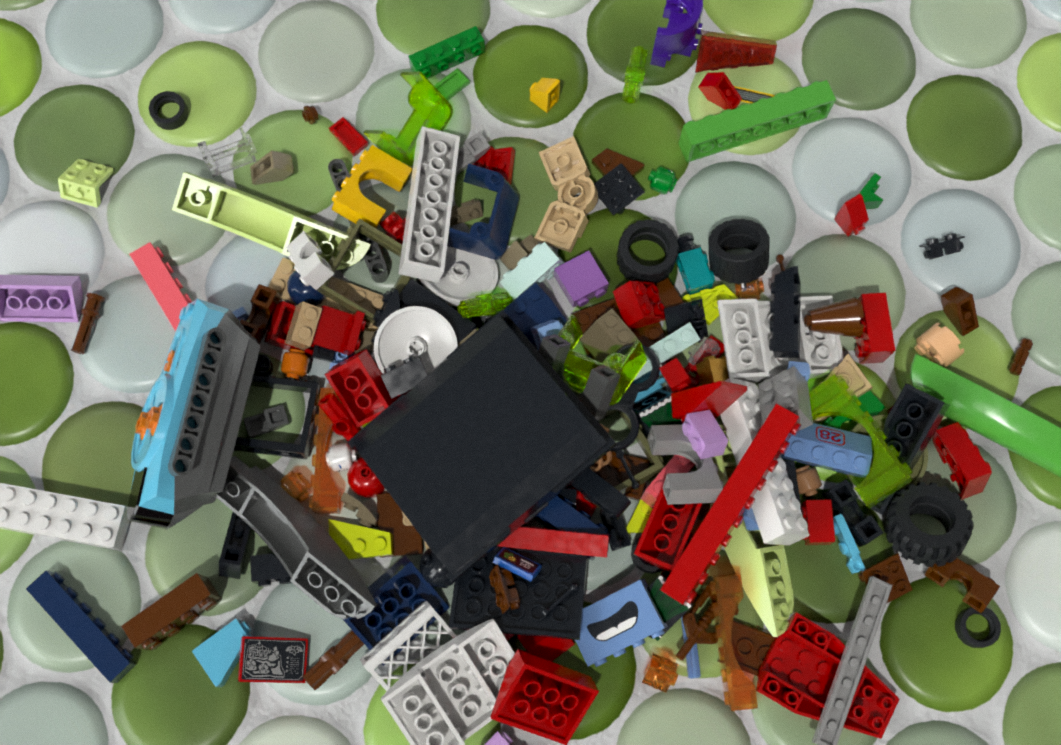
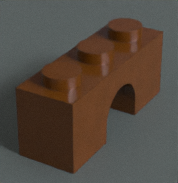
(263, 307)
(978, 587)

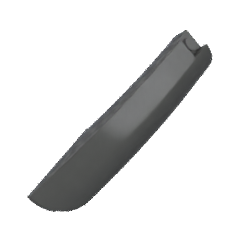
(297, 540)

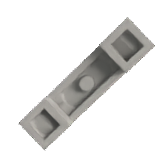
(473, 150)

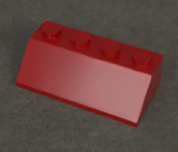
(666, 532)

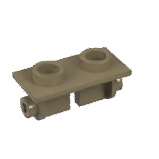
(469, 211)

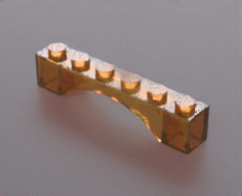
(325, 493)
(728, 595)

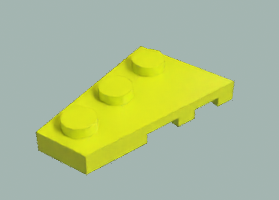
(360, 541)

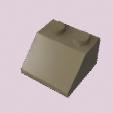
(607, 336)

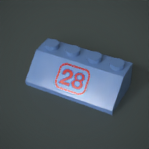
(831, 450)

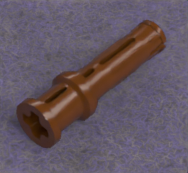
(89, 313)

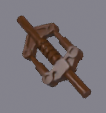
(696, 631)

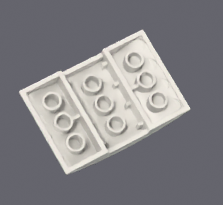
(747, 338)
(451, 688)

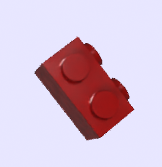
(820, 522)

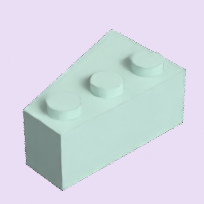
(531, 269)

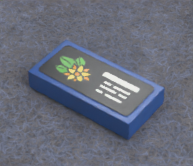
(517, 564)

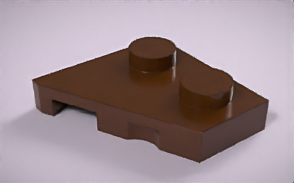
(609, 160)

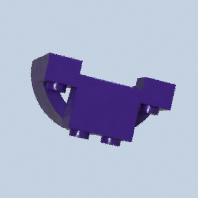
(680, 32)

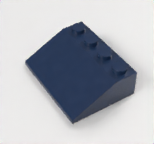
(533, 309)
(397, 596)

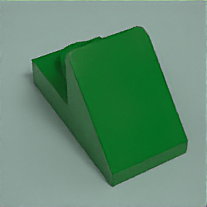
(868, 192)

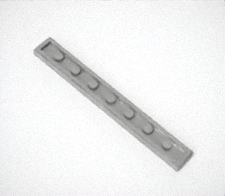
(852, 662)

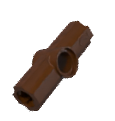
(333, 660)

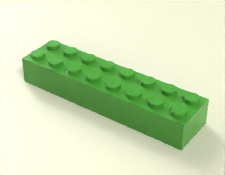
(756, 120)

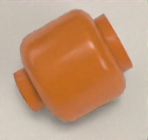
(295, 363)

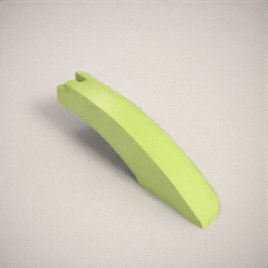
(259, 219)

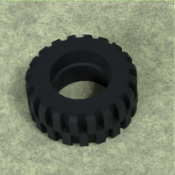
(934, 502)

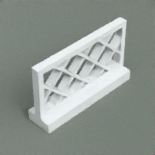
(396, 639)

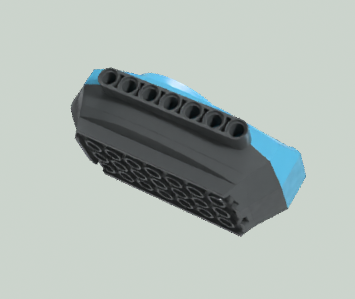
(191, 417)

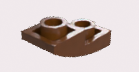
(668, 294)

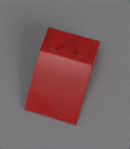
(280, 326)
(711, 397)

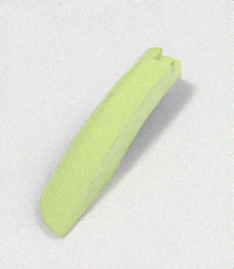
(761, 565)

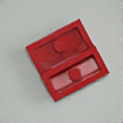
(498, 160)

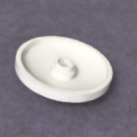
(464, 277)
(416, 333)

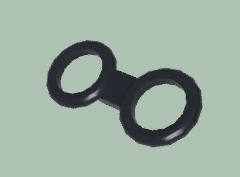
(627, 401)

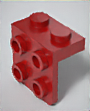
(339, 330)

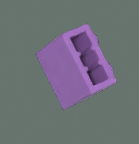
(581, 279)

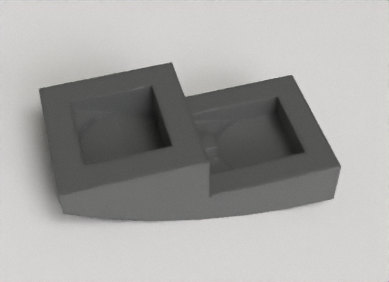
(266, 422)

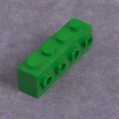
(448, 53)

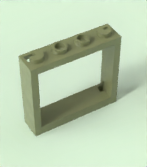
(344, 245)
(656, 460)

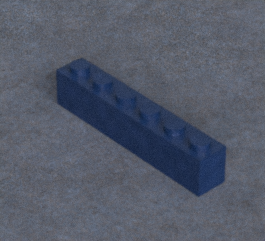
(81, 626)

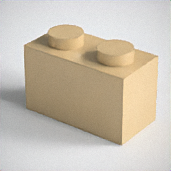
(303, 325)

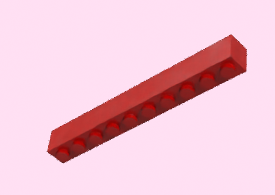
(731, 504)

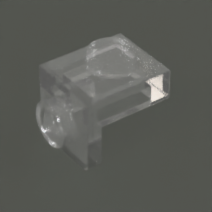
(697, 350)

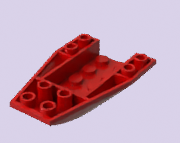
(802, 670)

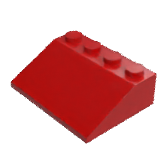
(543, 697)

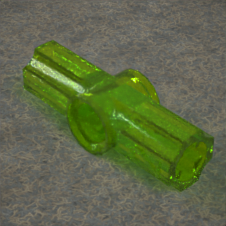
(634, 75)
(484, 304)

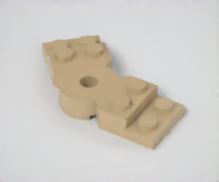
(567, 215)

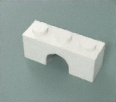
(308, 263)

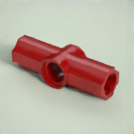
(341, 420)

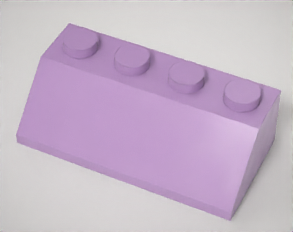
(40, 298)

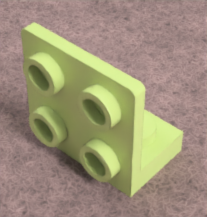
(82, 182)

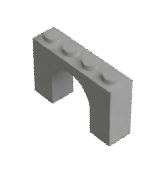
(685, 488)

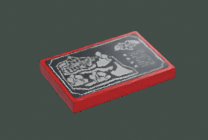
(272, 659)

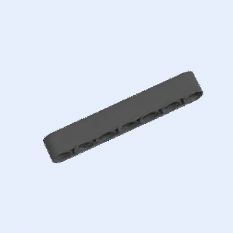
(377, 261)

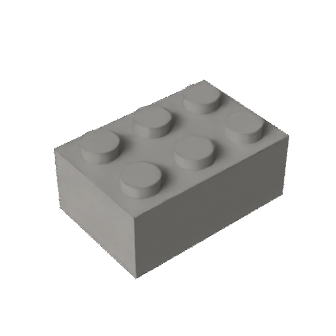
(789, 391)

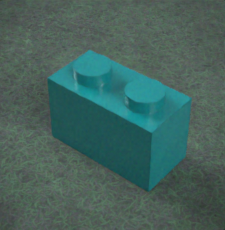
(695, 271)

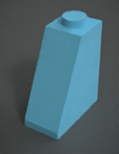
(222, 651)

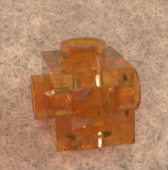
(660, 673)

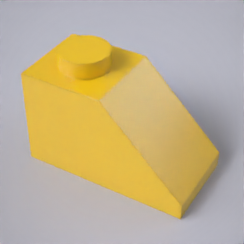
(545, 93)

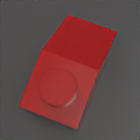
(720, 90)
(852, 216)
(675, 376)

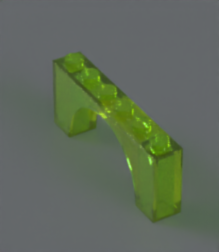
(887, 472)

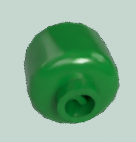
(662, 180)

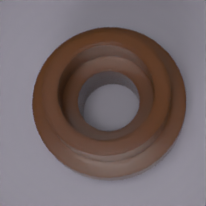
(310, 114)

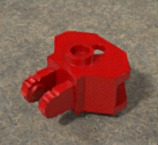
(394, 227)

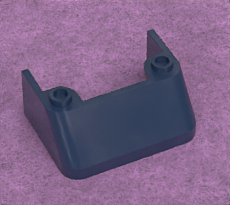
(491, 238)

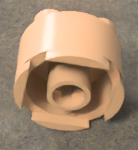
(939, 345)

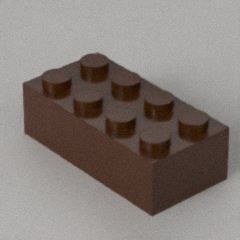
(171, 612)

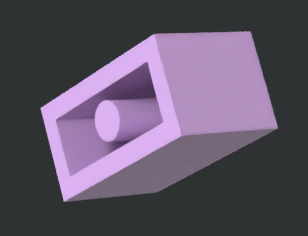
(704, 434)

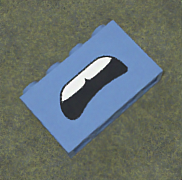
(618, 623)

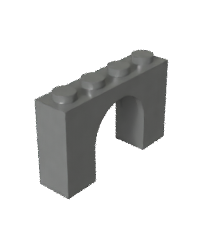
(600, 383)

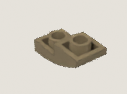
(363, 514)

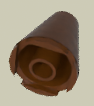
(837, 318)

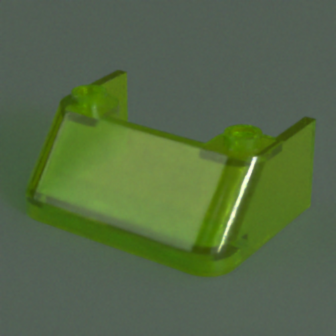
(429, 111)
(578, 367)

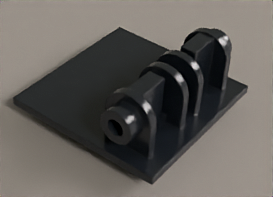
(618, 189)
(682, 314)

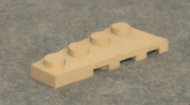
(852, 376)

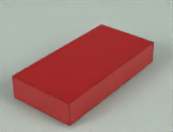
(348, 136)

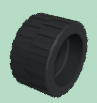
(652, 231)
(739, 234)

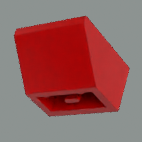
(639, 304)

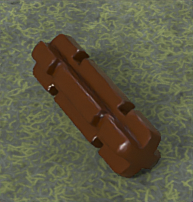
(1020, 356)

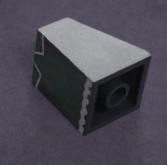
(655, 410)
(668, 608)

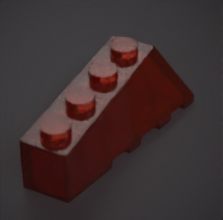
(732, 51)

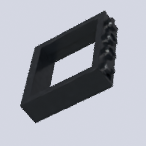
(280, 448)

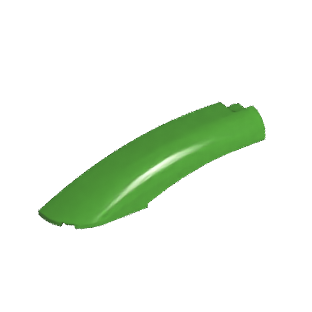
(991, 415)

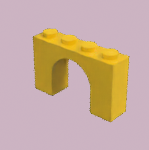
(374, 165)

